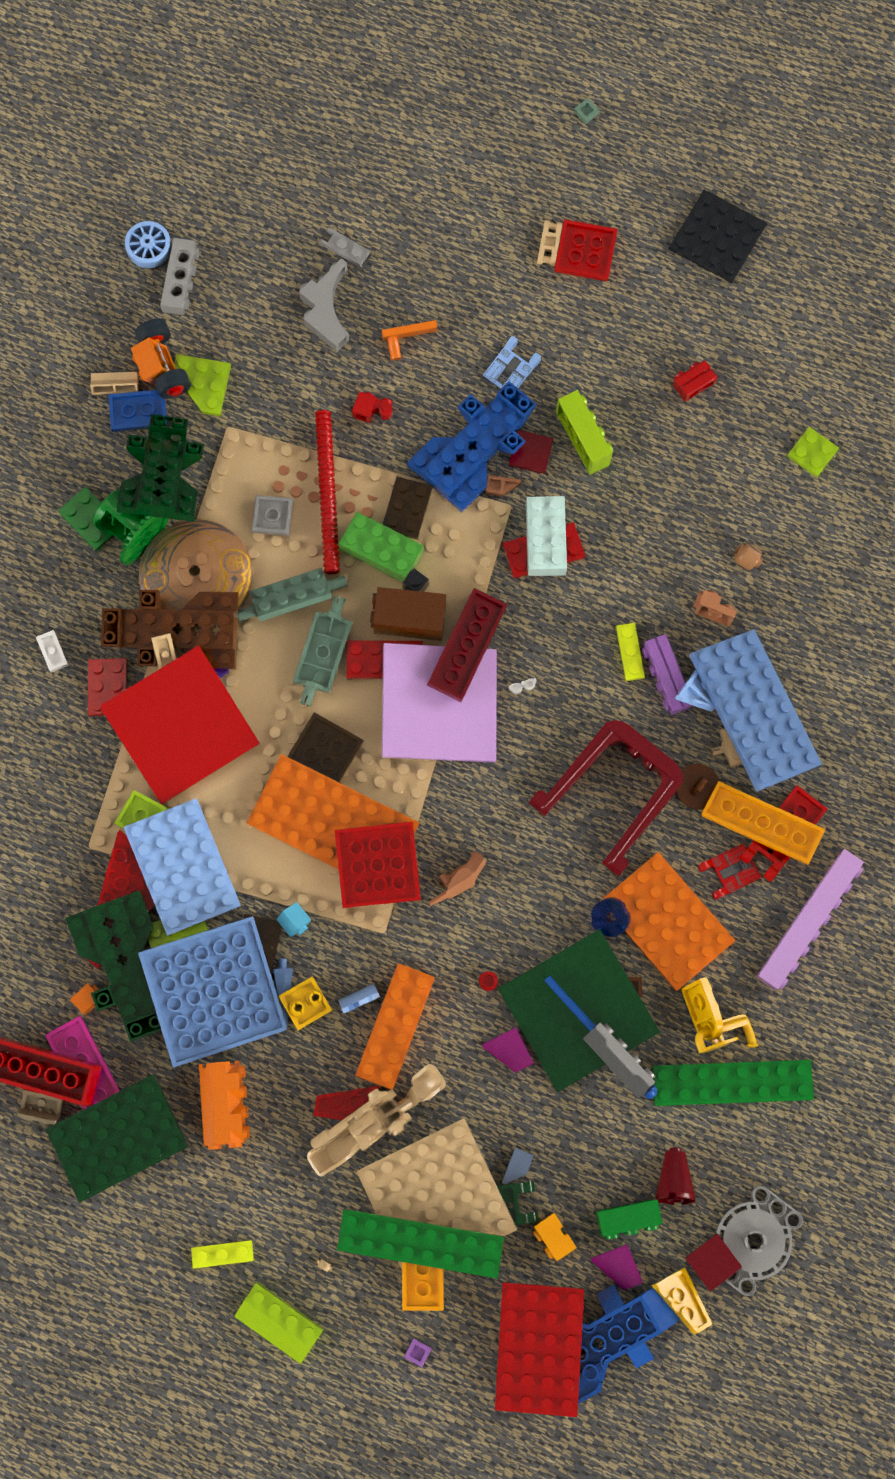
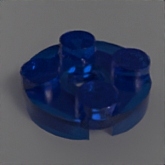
(620, 913)

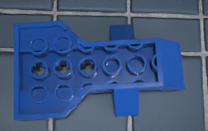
(488, 431)
(624, 1330)

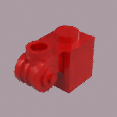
(368, 404)

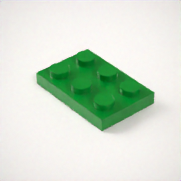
(80, 514)

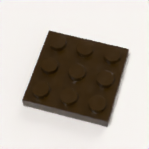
(326, 747)

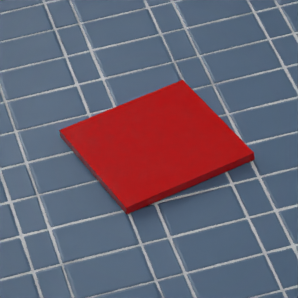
(179, 724)

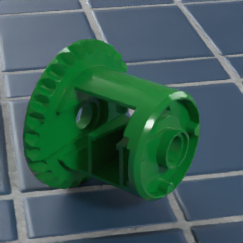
(131, 529)

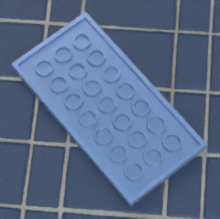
(755, 710)

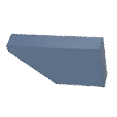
(517, 1166)

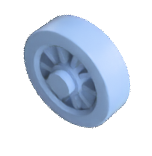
(148, 244)

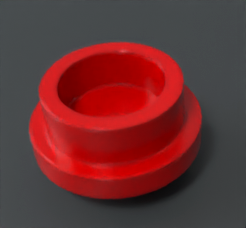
(488, 981)

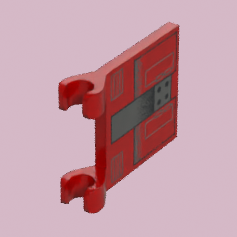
(731, 870)

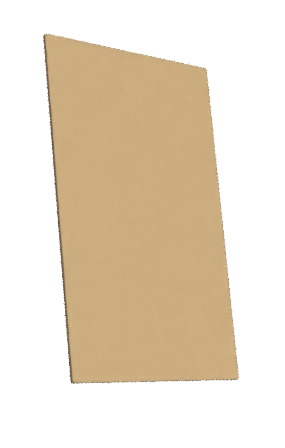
(455, 559)

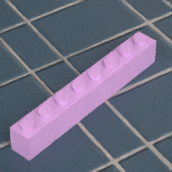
(810, 919)

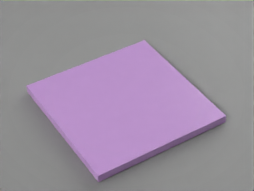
(428, 723)

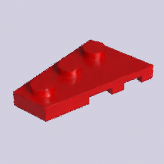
(341, 1104)

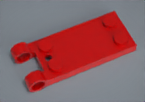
(799, 804)

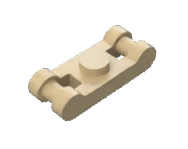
(549, 243)

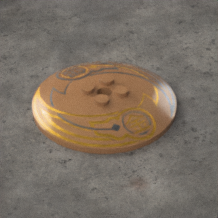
(199, 544)

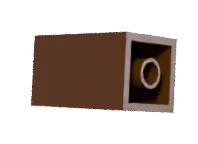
(408, 613)

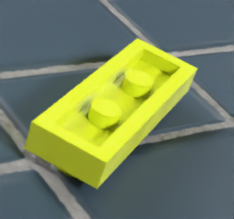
(630, 652)
(222, 1254)

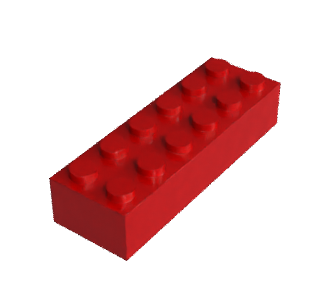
(48, 1072)

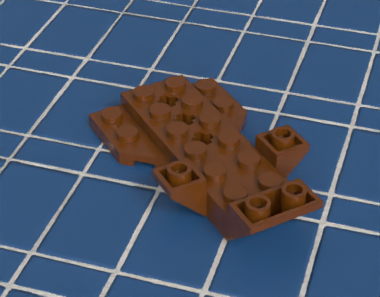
(207, 609)

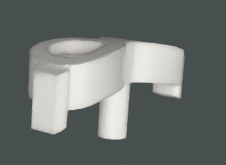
(516, 688)

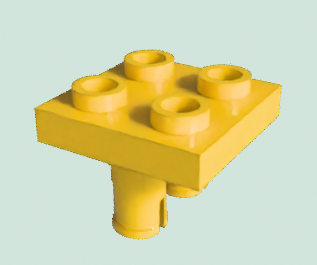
(305, 1003)

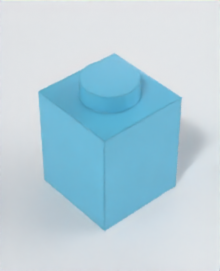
(294, 920)

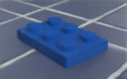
(134, 409)

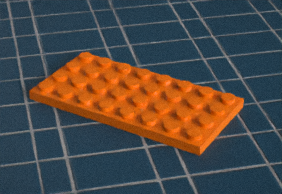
(308, 807)

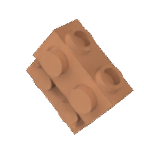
(709, 606)

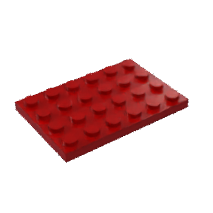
(539, 1349)

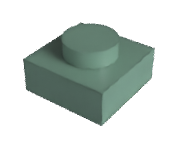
(586, 111)

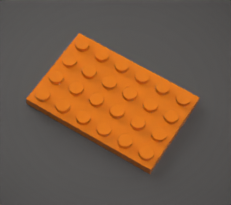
(670, 922)

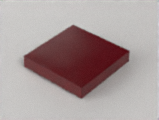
(533, 453)
(713, 1262)

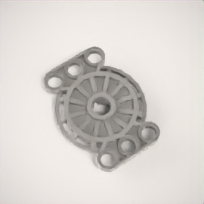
(768, 1227)

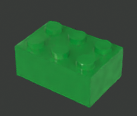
(628, 1218)

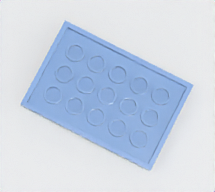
(182, 867)

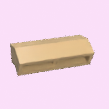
(114, 383)

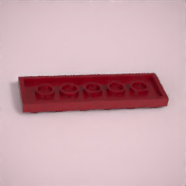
(467, 645)

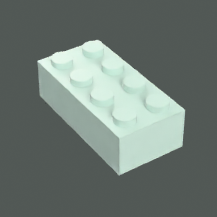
(546, 536)

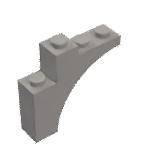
(320, 298)

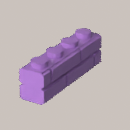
(667, 672)

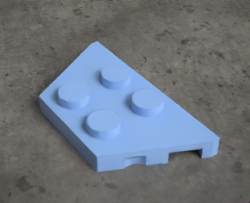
(695, 693)

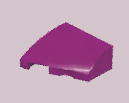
(509, 1050)
(619, 1266)

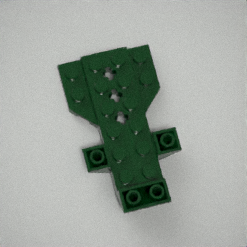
(159, 487)
(127, 982)

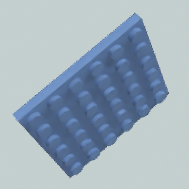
(212, 991)

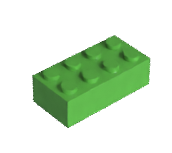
(381, 547)

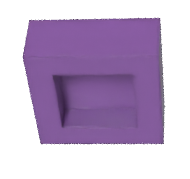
(417, 1352)

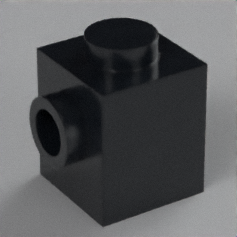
(415, 581)

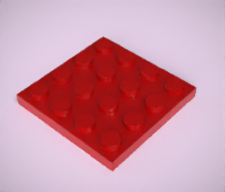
(377, 865)

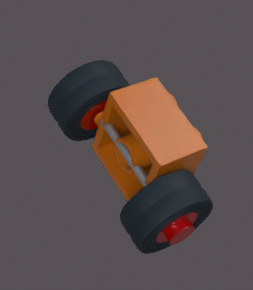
(155, 360)

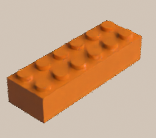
(395, 1026)

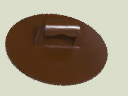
(697, 785)

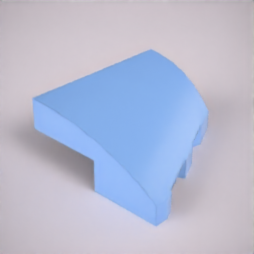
(359, 998)

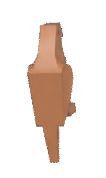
(461, 878)

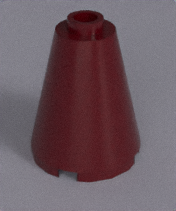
(675, 1179)

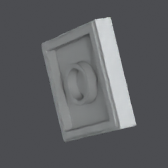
(272, 515)

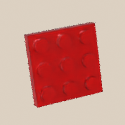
(585, 250)

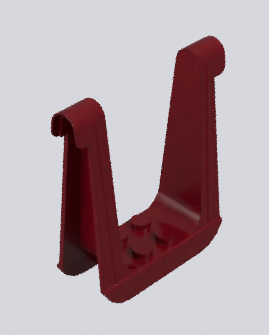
(654, 759)

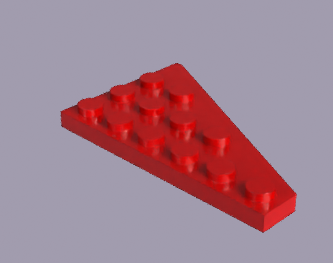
(121, 879)

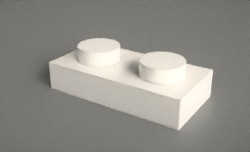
(52, 651)

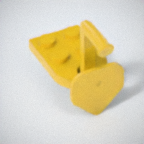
(708, 1020)

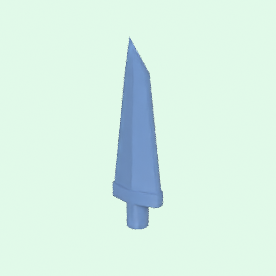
(283, 981)

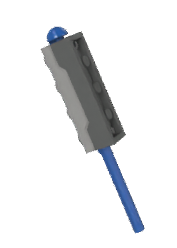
(611, 1050)

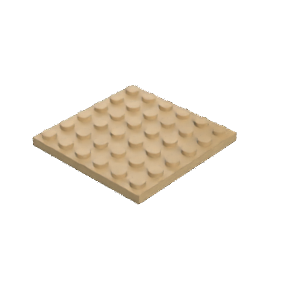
(439, 1183)

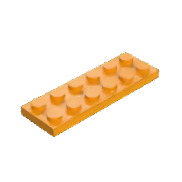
(763, 822)

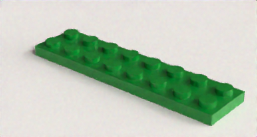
(733, 1082)
(420, 1243)

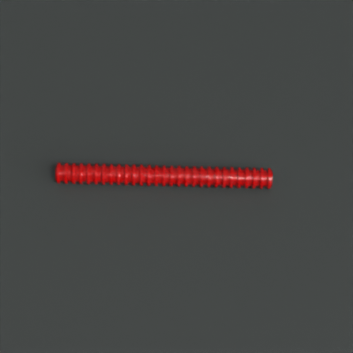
(327, 491)

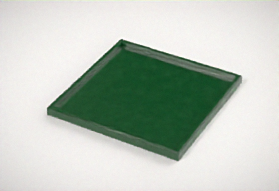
(598, 987)

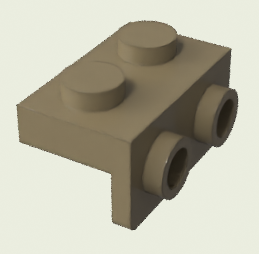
(40, 1108)

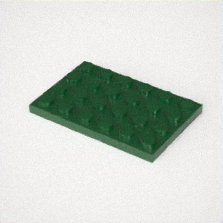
(116, 1138)

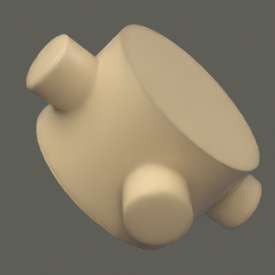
(326, 1266)

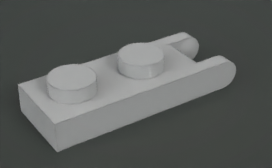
(345, 248)

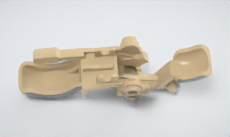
(371, 1122)

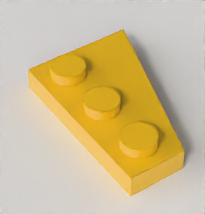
(684, 1300)

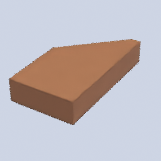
(500, 485)

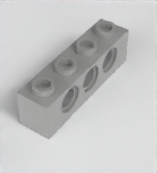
(180, 250)

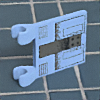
(510, 366)

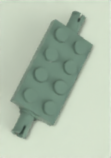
(291, 595)
(322, 651)

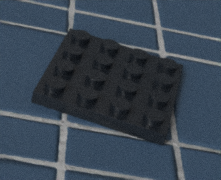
(717, 236)

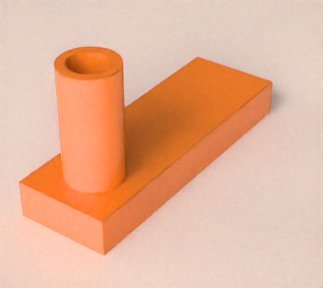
(392, 334)

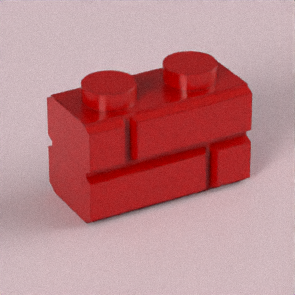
(694, 380)

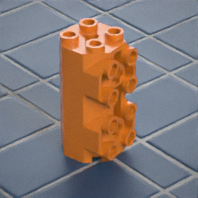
(223, 1104)

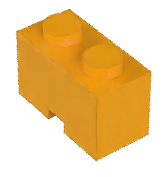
(557, 1243)

